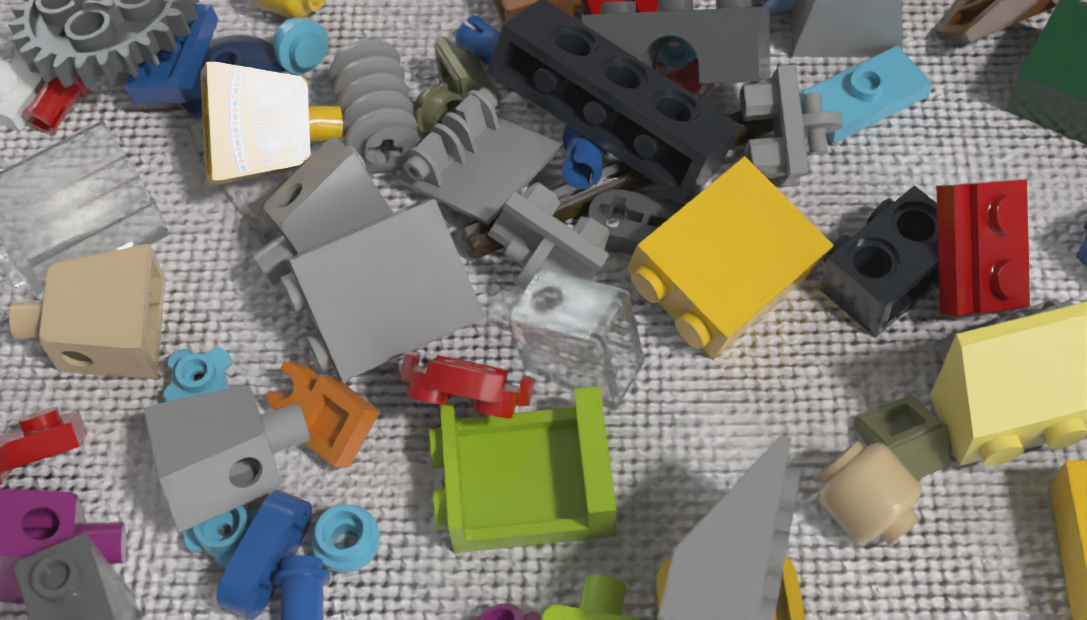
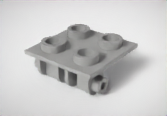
(477, 158)

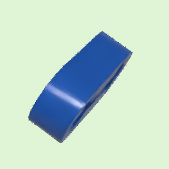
(271, 537)

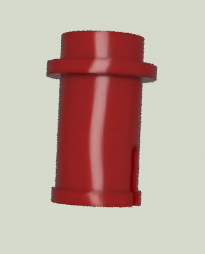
(53, 104)

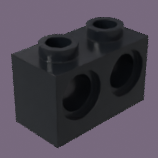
(903, 266)

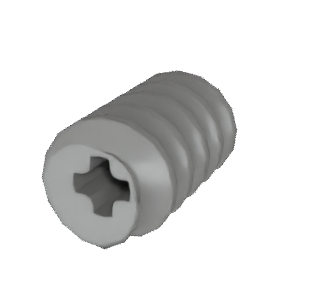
(374, 104)

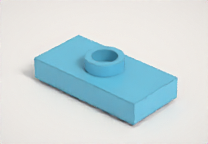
(871, 91)

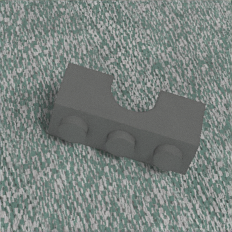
(728, 40)

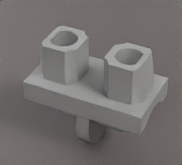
(780, 100)
(545, 243)

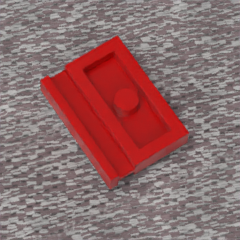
(983, 247)

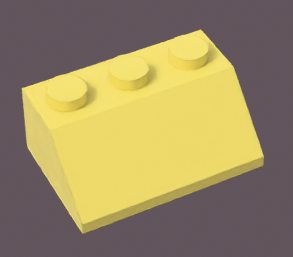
(1015, 386)

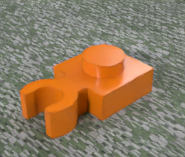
(333, 413)

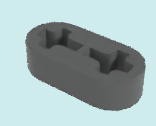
(641, 213)

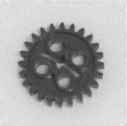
(96, 35)

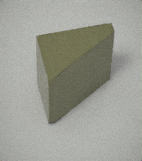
(460, 69)
(910, 433)

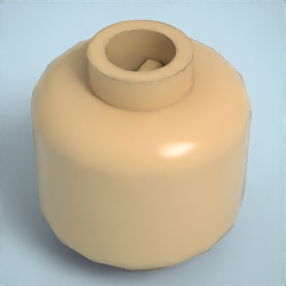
(869, 493)

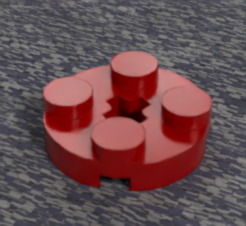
(465, 379)

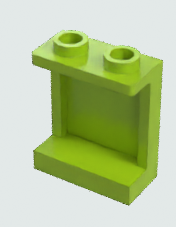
(525, 476)

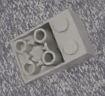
(738, 550)

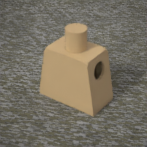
(99, 314)

